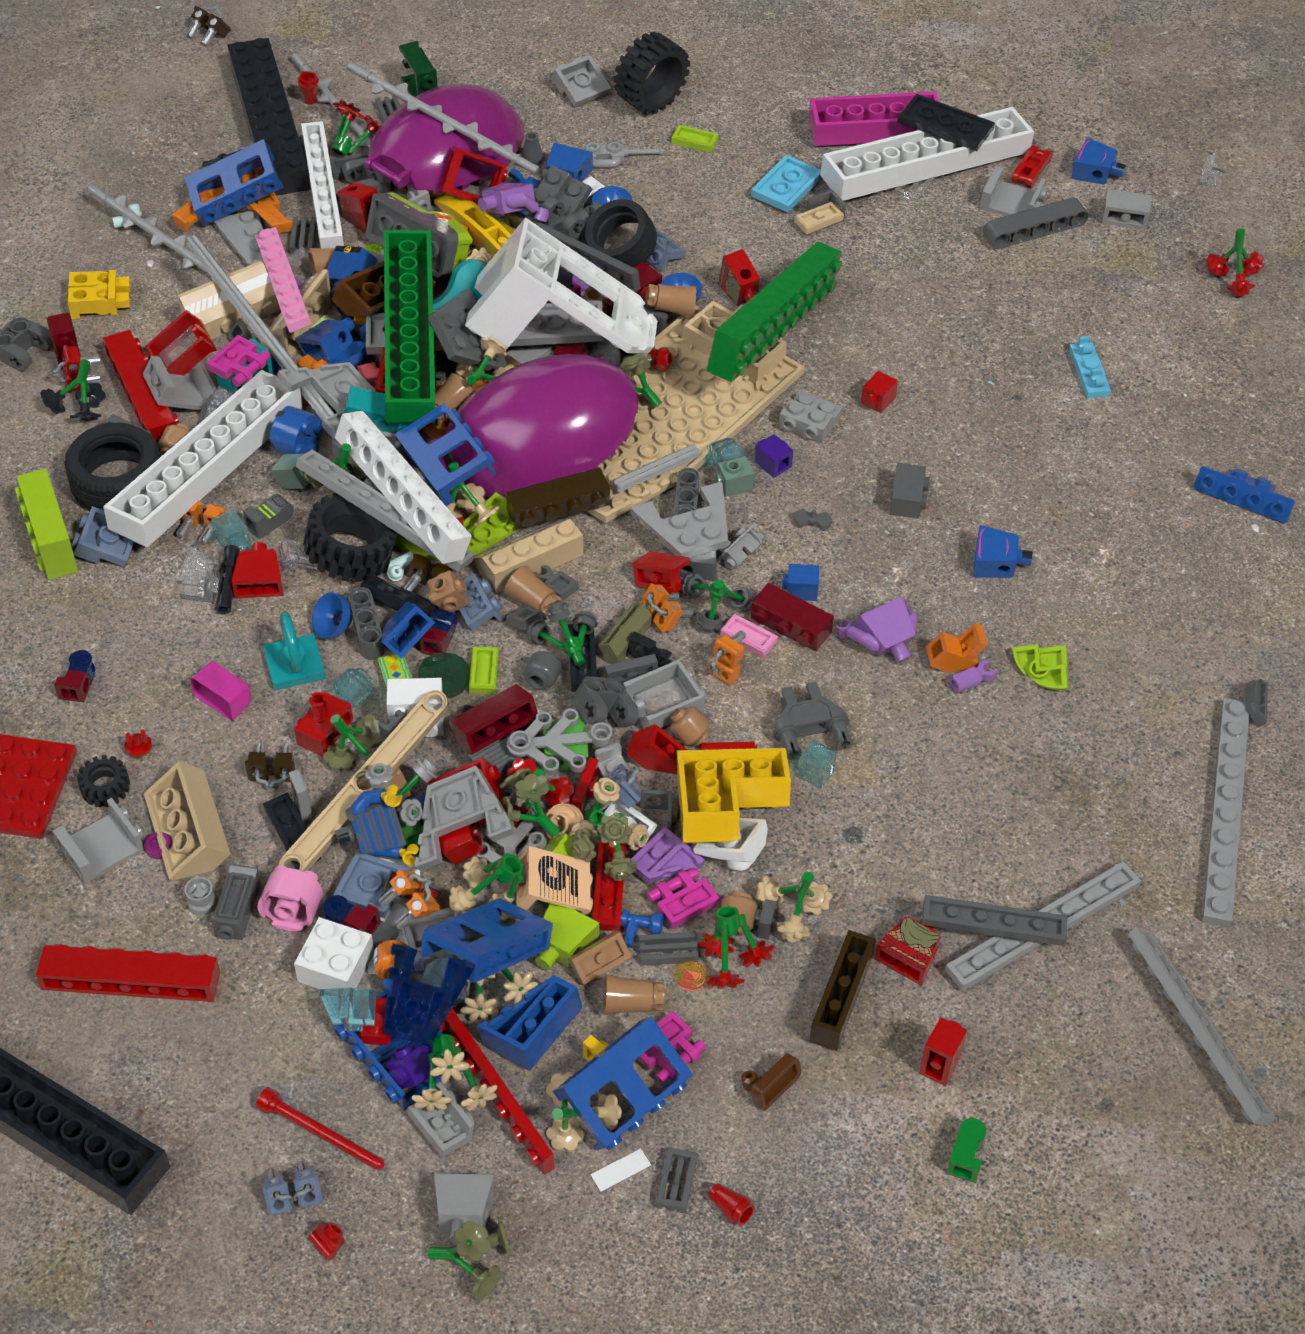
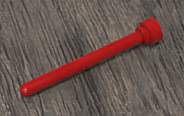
(271, 1102)

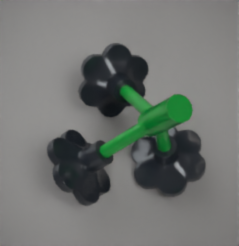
(88, 395)

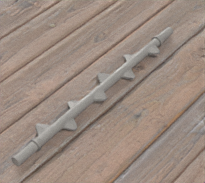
(327, 96)
(449, 123)
(147, 225)

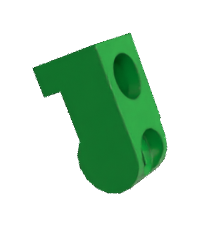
(968, 1142)

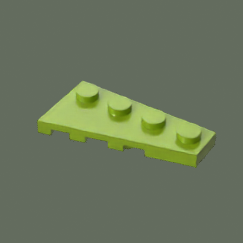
(491, 530)

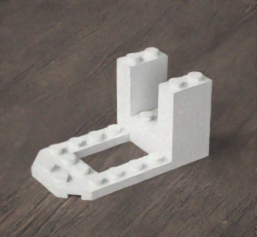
(525, 278)

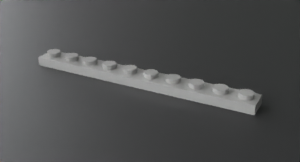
(1226, 814)

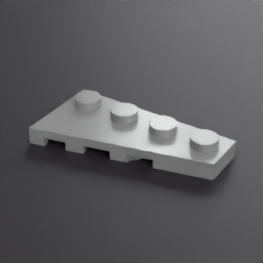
(240, 233)

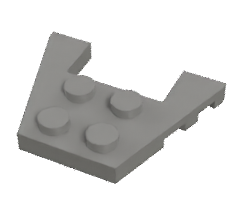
(331, 382)
(692, 531)
(455, 804)

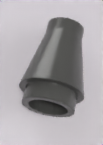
(532, 149)

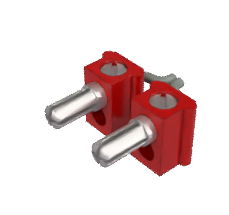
(71, 365)

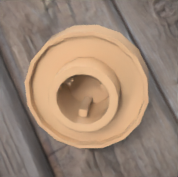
(564, 817)

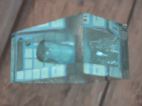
(350, 1007)

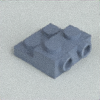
(99, 541)

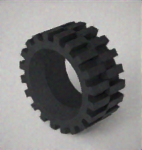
(665, 80)
(339, 558)

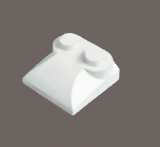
(738, 853)

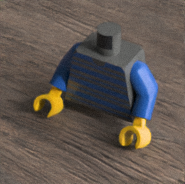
(376, 826)

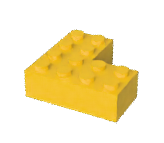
(721, 782)

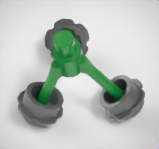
(710, 620)
(584, 623)

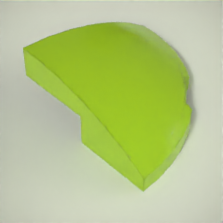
(1044, 665)

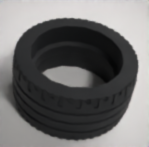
(613, 215)

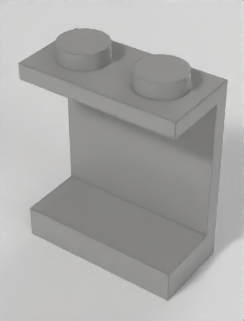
(1009, 198)
(178, 390)
(101, 843)

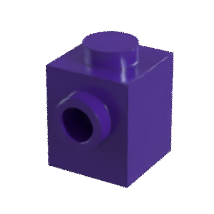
(773, 455)
(410, 1065)

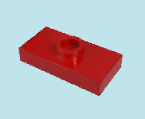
(585, 785)

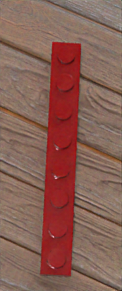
(505, 1103)

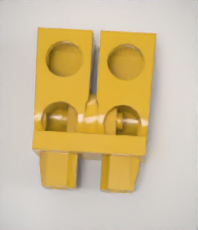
(97, 293)

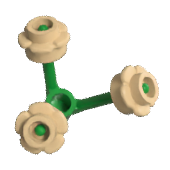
(605, 793)

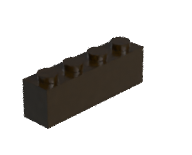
(558, 498)
(842, 990)

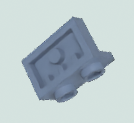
(665, 251)
(481, 603)

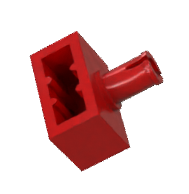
(315, 729)

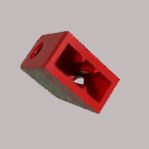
(738, 277)
(909, 949)

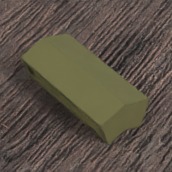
(616, 643)

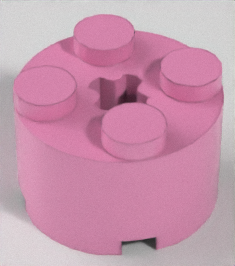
(290, 898)

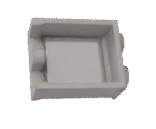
(663, 692)

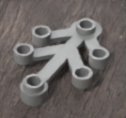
(556, 741)
(511, 842)

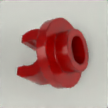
(662, 358)
(137, 744)

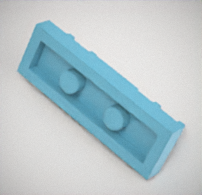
(1089, 369)

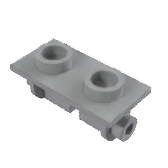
(745, 539)

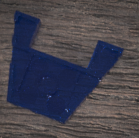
(419, 1009)

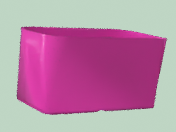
(221, 690)

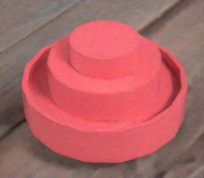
(369, 372)

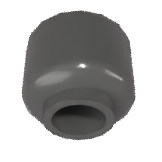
(542, 670)

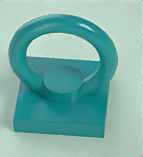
(294, 658)

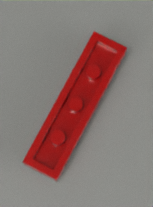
(608, 892)

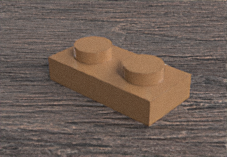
(599, 957)

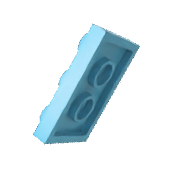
(786, 183)

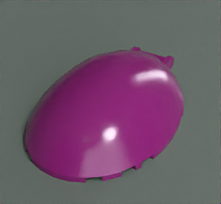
(416, 150)
(546, 420)

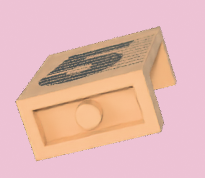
(554, 880)

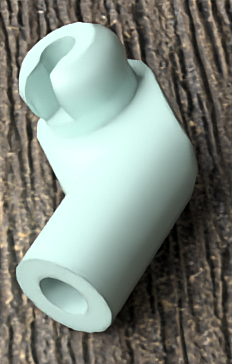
(118, 221)
(397, 566)

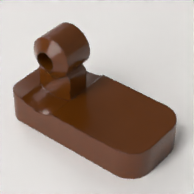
(774, 1083)

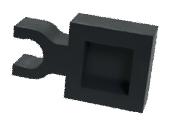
(643, 646)

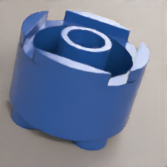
(296, 432)

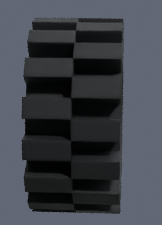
(103, 768)

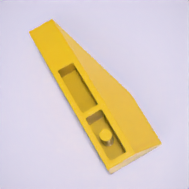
(485, 228)

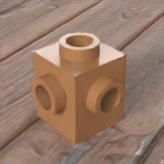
(448, 592)

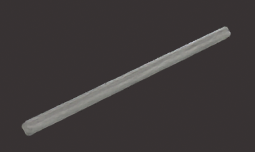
(255, 322)

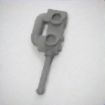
(613, 154)

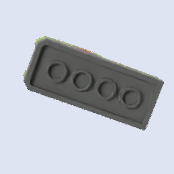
(448, 237)

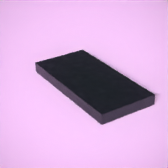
(946, 122)

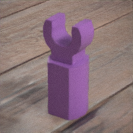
(972, 677)

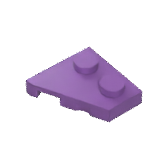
(665, 857)

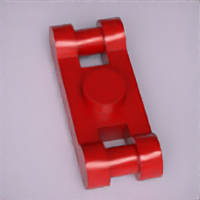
(1032, 165)

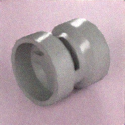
(200, 896)

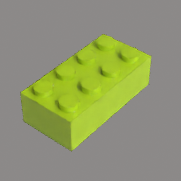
(45, 524)

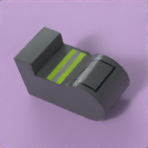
(268, 515)

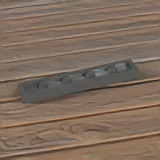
(994, 920)

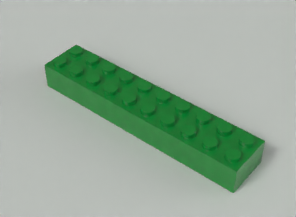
(773, 311)
(407, 326)

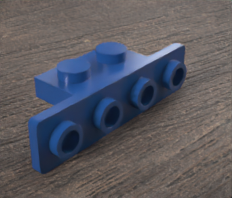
(1245, 492)

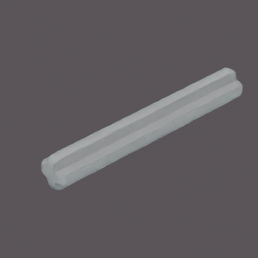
(655, 468)

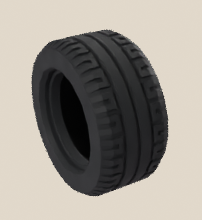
(100, 446)

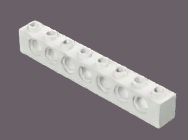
(322, 185)
(403, 487)

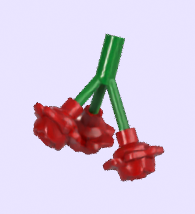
(1247, 266)

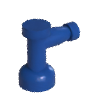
(632, 921)

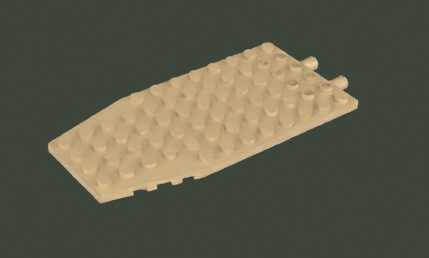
(693, 407)

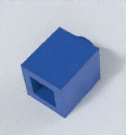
(802, 581)

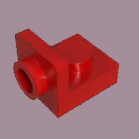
(375, 1034)

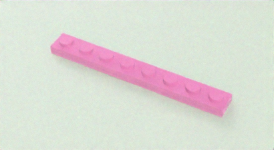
(283, 280)

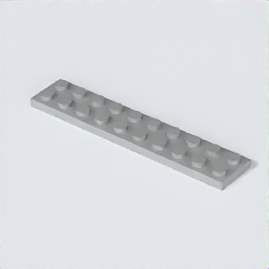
(547, 327)

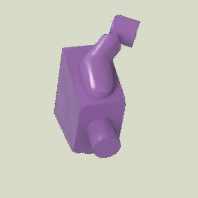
(511, 198)
(883, 629)

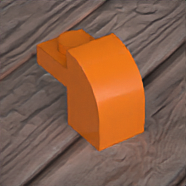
(957, 653)

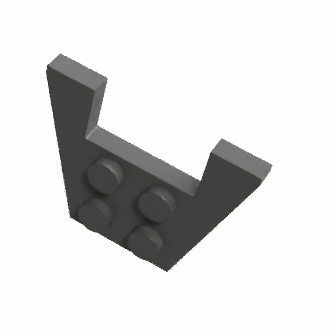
(455, 337)

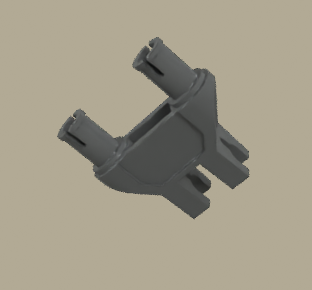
(809, 718)

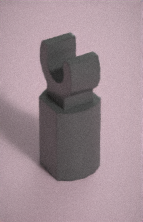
(442, 366)

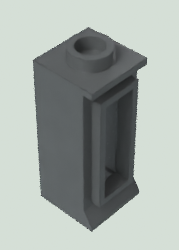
(236, 902)

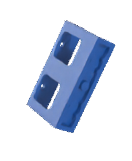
(228, 174)
(427, 456)
(502, 944)
(377, 1059)
(616, 1065)

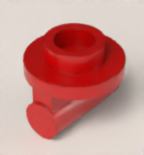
(327, 1239)

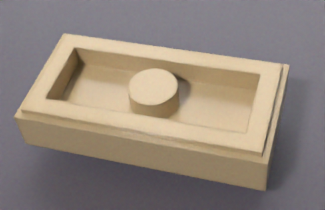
(818, 218)

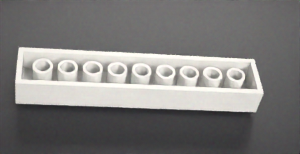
(920, 156)
(199, 460)

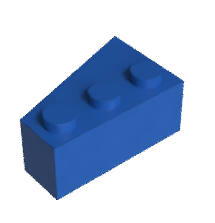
(533, 1024)

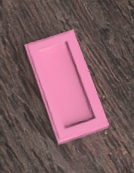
(757, 639)

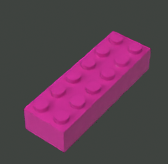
(859, 118)

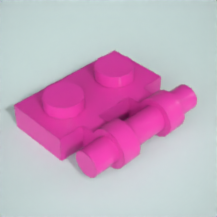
(233, 356)
(686, 903)
(677, 1033)

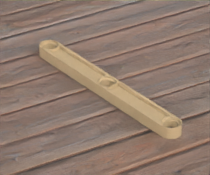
(391, 753)

